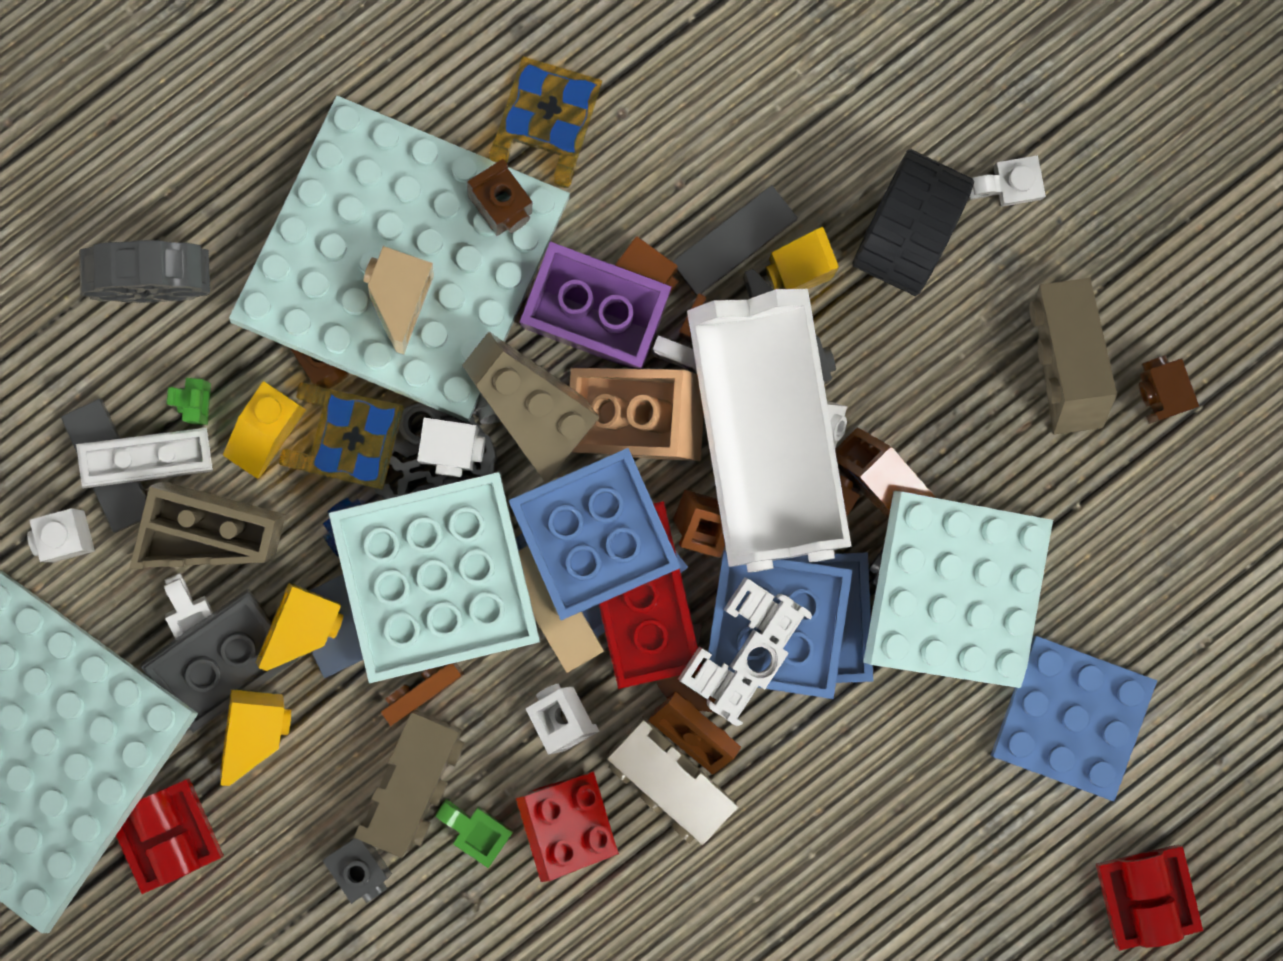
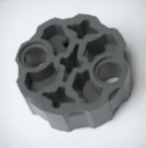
(144, 271)
(408, 445)

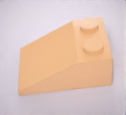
(642, 410)

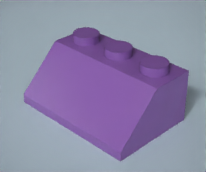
(595, 306)

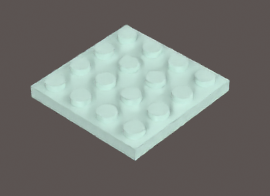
(434, 577)
(957, 590)

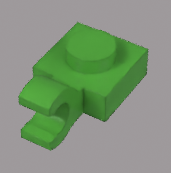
(191, 401)
(478, 835)

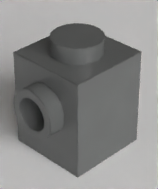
(358, 870)

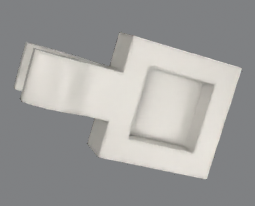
(1014, 182)
(186, 611)

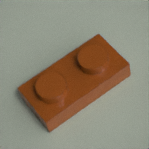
(406, 701)
(694, 733)

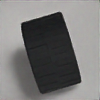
(913, 222)

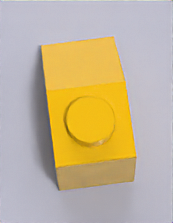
(802, 262)
(262, 429)
(299, 627)
(251, 732)

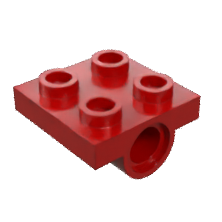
(566, 826)
(168, 837)
(1149, 898)

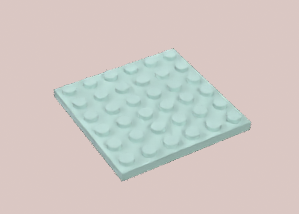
(405, 190)
(74, 751)

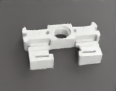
(776, 626)

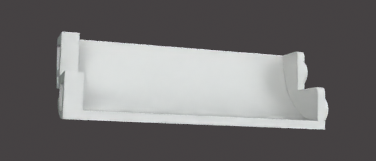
(769, 429)

